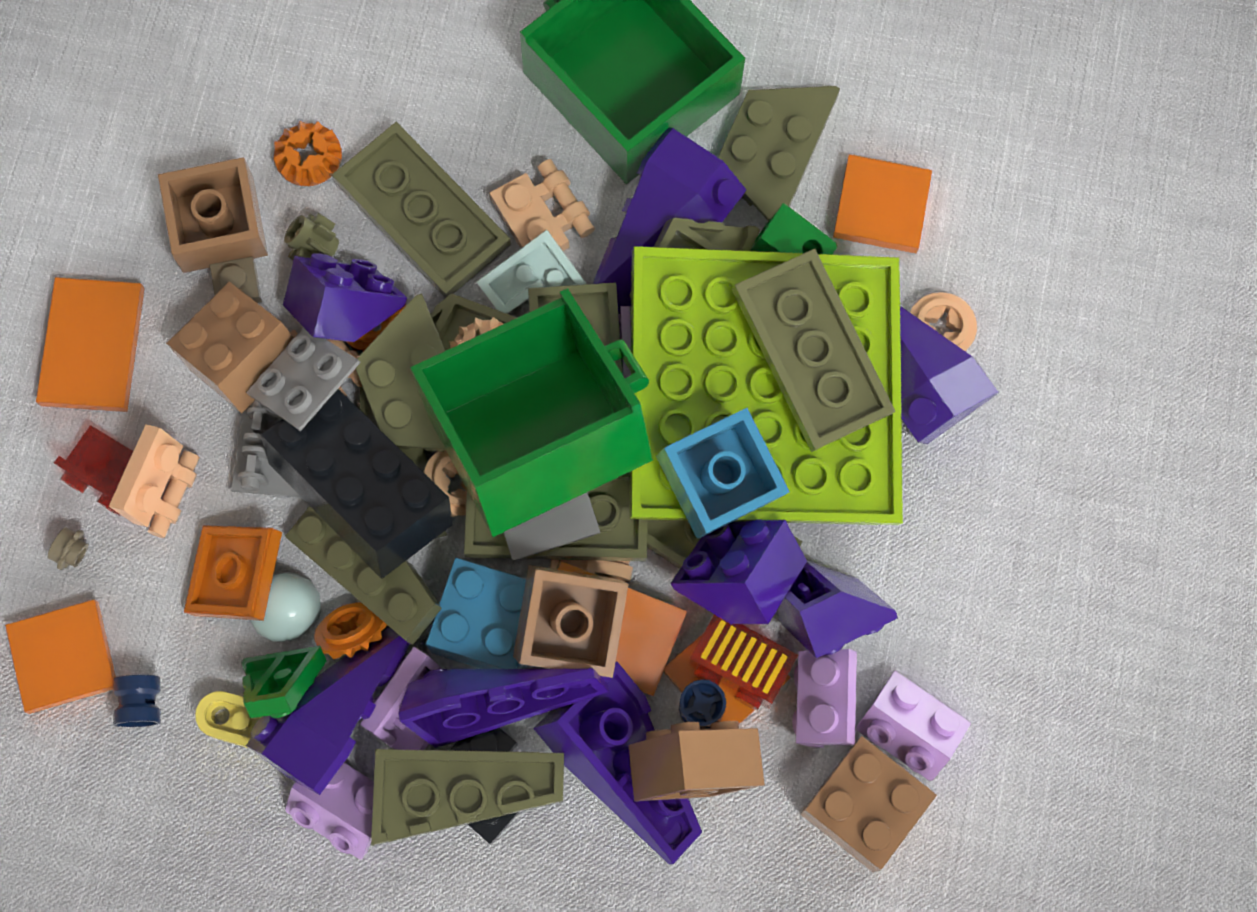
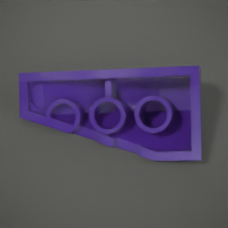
(675, 182)
(937, 380)
(473, 701)
(316, 736)
(596, 750)

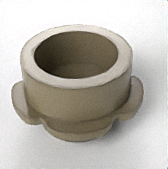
(68, 548)

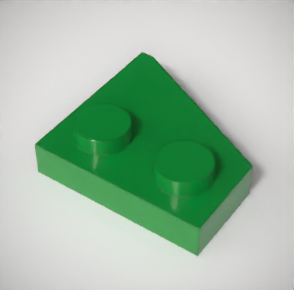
(279, 680)

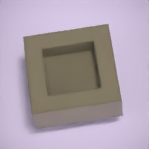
(240, 273)

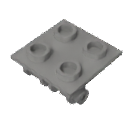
(302, 379)
(251, 468)
(553, 528)

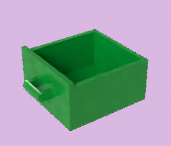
(630, 71)
(536, 412)

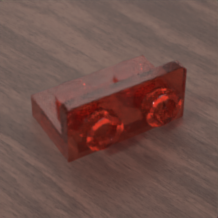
(95, 464)

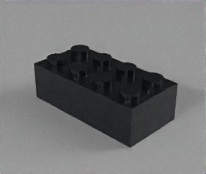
(359, 483)

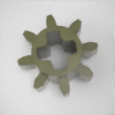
(311, 236)

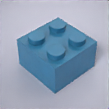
(722, 473)
(478, 617)

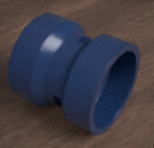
(704, 698)
(136, 701)

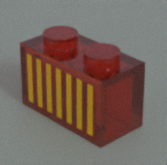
(742, 661)

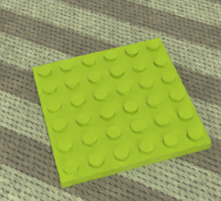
(710, 366)

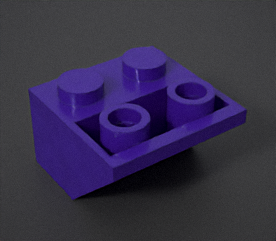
(339, 298)
(742, 570)
(831, 610)

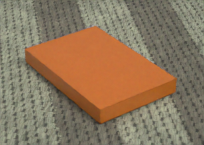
(90, 344)
(645, 635)

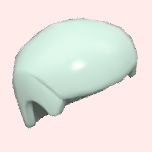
(290, 608)

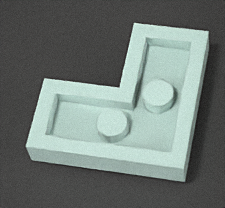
(533, 266)

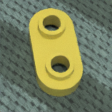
(236, 729)

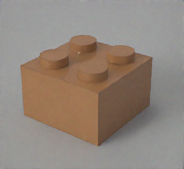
(212, 214)
(231, 344)
(570, 620)
(696, 761)
(868, 804)

